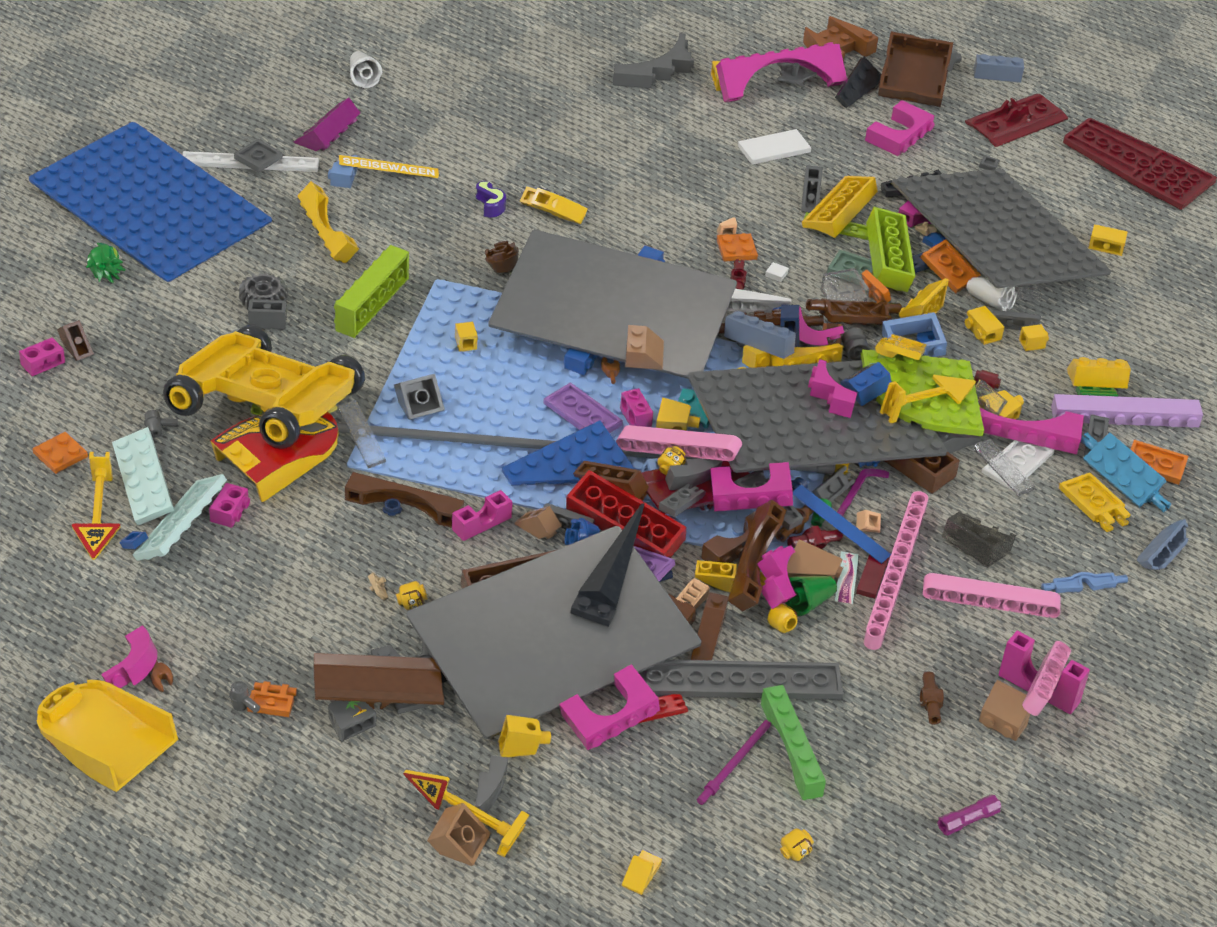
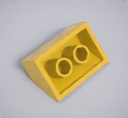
(927, 300)
(1099, 373)

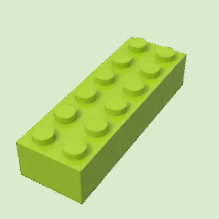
(890, 249)
(371, 291)

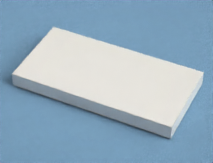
(774, 146)
(1025, 456)

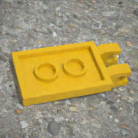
(1095, 500)

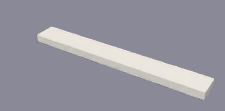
(227, 160)

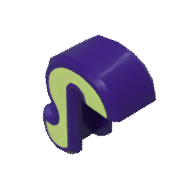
(492, 197)

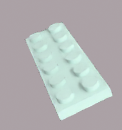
(143, 476)
(177, 521)

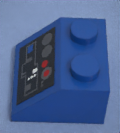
(868, 382)

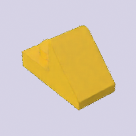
(641, 871)

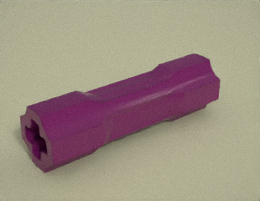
(958, 819)

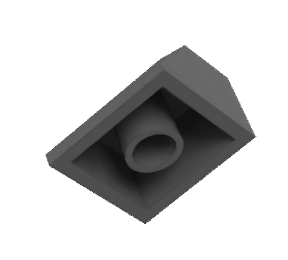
(419, 396)

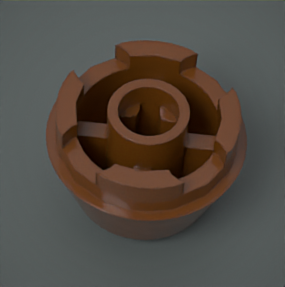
(502, 257)

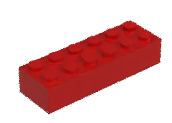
(615, 507)

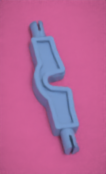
(1094, 581)

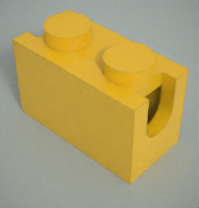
(1107, 240)
(984, 325)

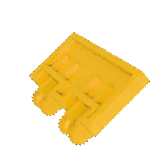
(900, 345)

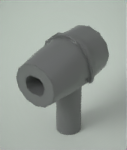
(155, 423)
(240, 697)

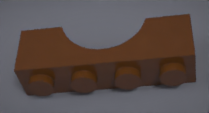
(727, 549)

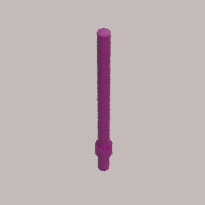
(712, 786)

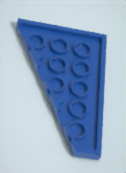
(560, 459)

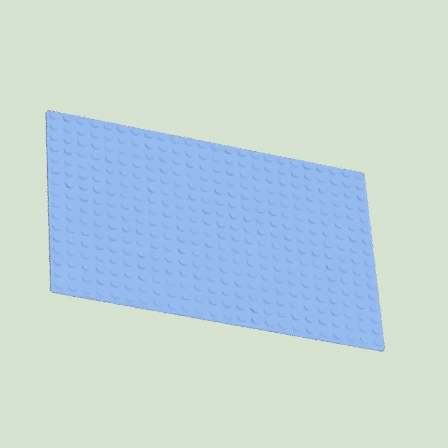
(503, 393)

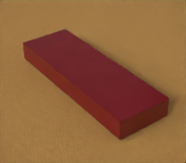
(871, 577)

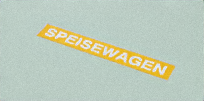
(388, 166)

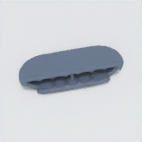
(1164, 546)

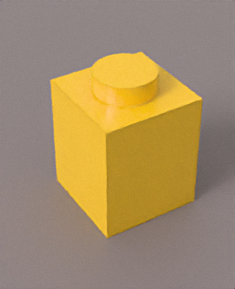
(466, 336)
(1033, 337)

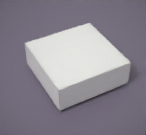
(776, 272)

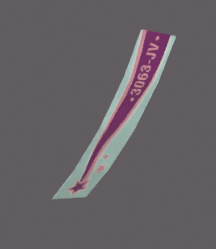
(847, 579)

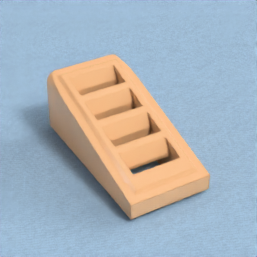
(696, 589)

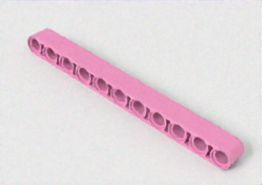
(895, 571)

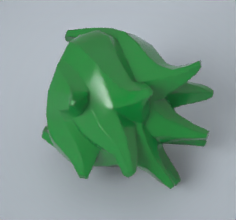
(104, 262)

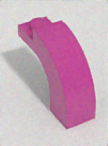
(816, 337)
(137, 663)

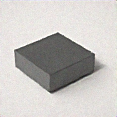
(989, 163)

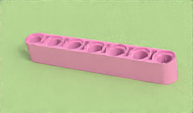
(693, 443)
(991, 595)
(1046, 678)

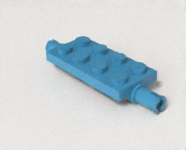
(1125, 470)

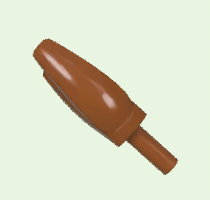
(610, 369)
(159, 672)

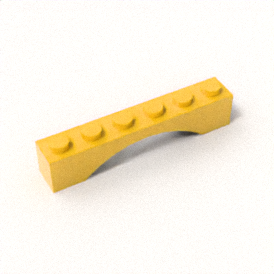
(315, 202)

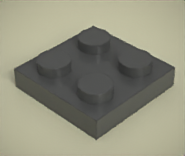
(258, 155)

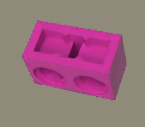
(42, 356)
(636, 408)
(229, 505)

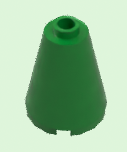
(810, 592)

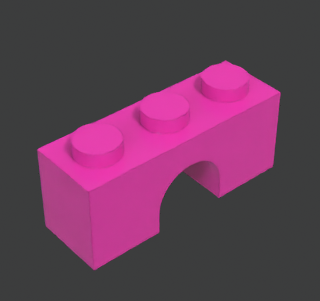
(469, 523)

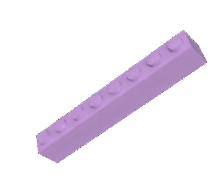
(1131, 410)

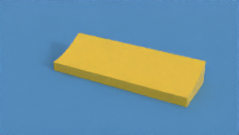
(841, 205)

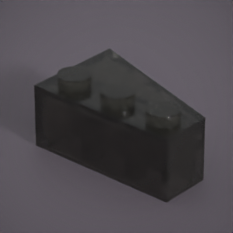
(977, 540)

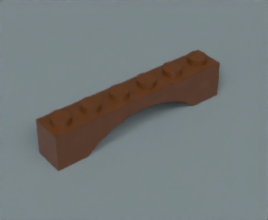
(368, 489)
(746, 584)

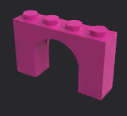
(898, 141)
(733, 497)
(1019, 670)
(595, 728)

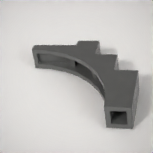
(660, 68)

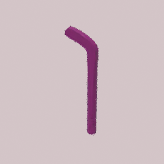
(857, 484)

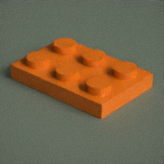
(950, 265)
(1165, 462)

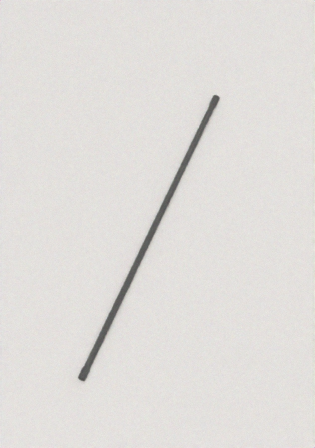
(512, 442)

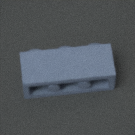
(998, 68)

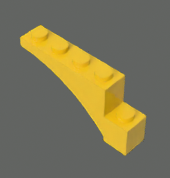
(802, 355)

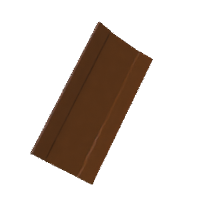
(377, 679)

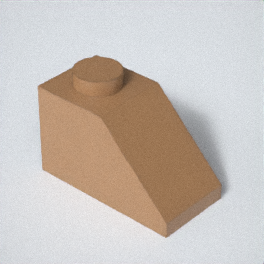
(539, 522)

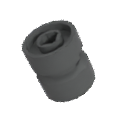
(854, 341)

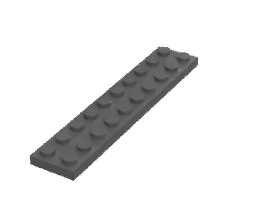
(744, 679)

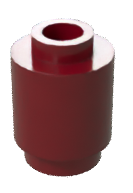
(990, 378)

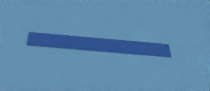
(841, 524)

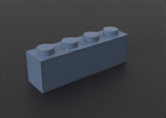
(760, 334)

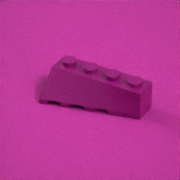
(329, 126)

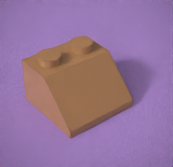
(644, 348)
(1005, 711)
(459, 835)

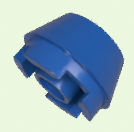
(580, 530)

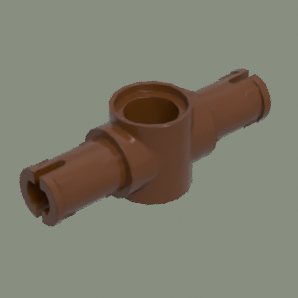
(805, 511)
(931, 698)

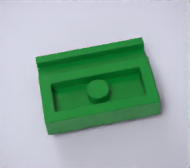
(1096, 391)

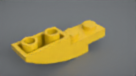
(554, 204)
(719, 574)

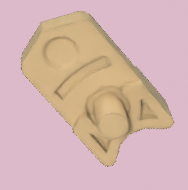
(925, 228)
(378, 585)

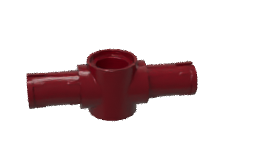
(739, 274)
(816, 537)

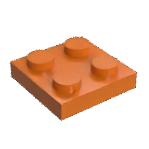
(737, 247)
(60, 452)

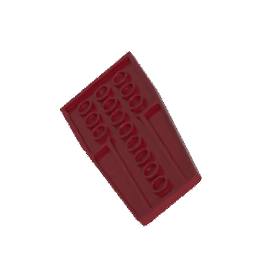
(1140, 163)

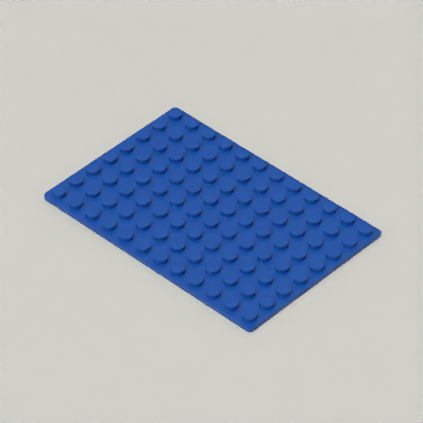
(150, 201)

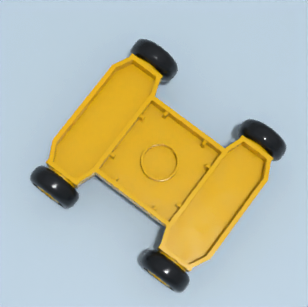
(247, 370)

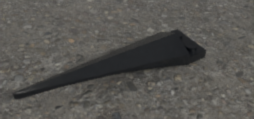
(601, 591)

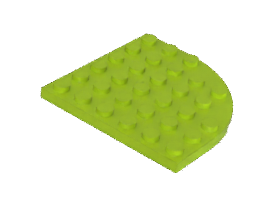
(937, 412)

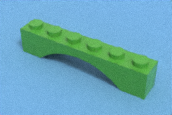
(804, 765)

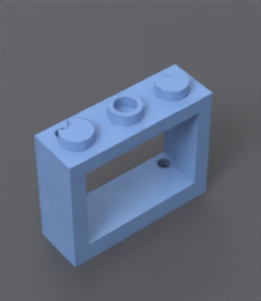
(918, 324)

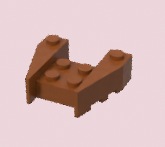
(846, 35)

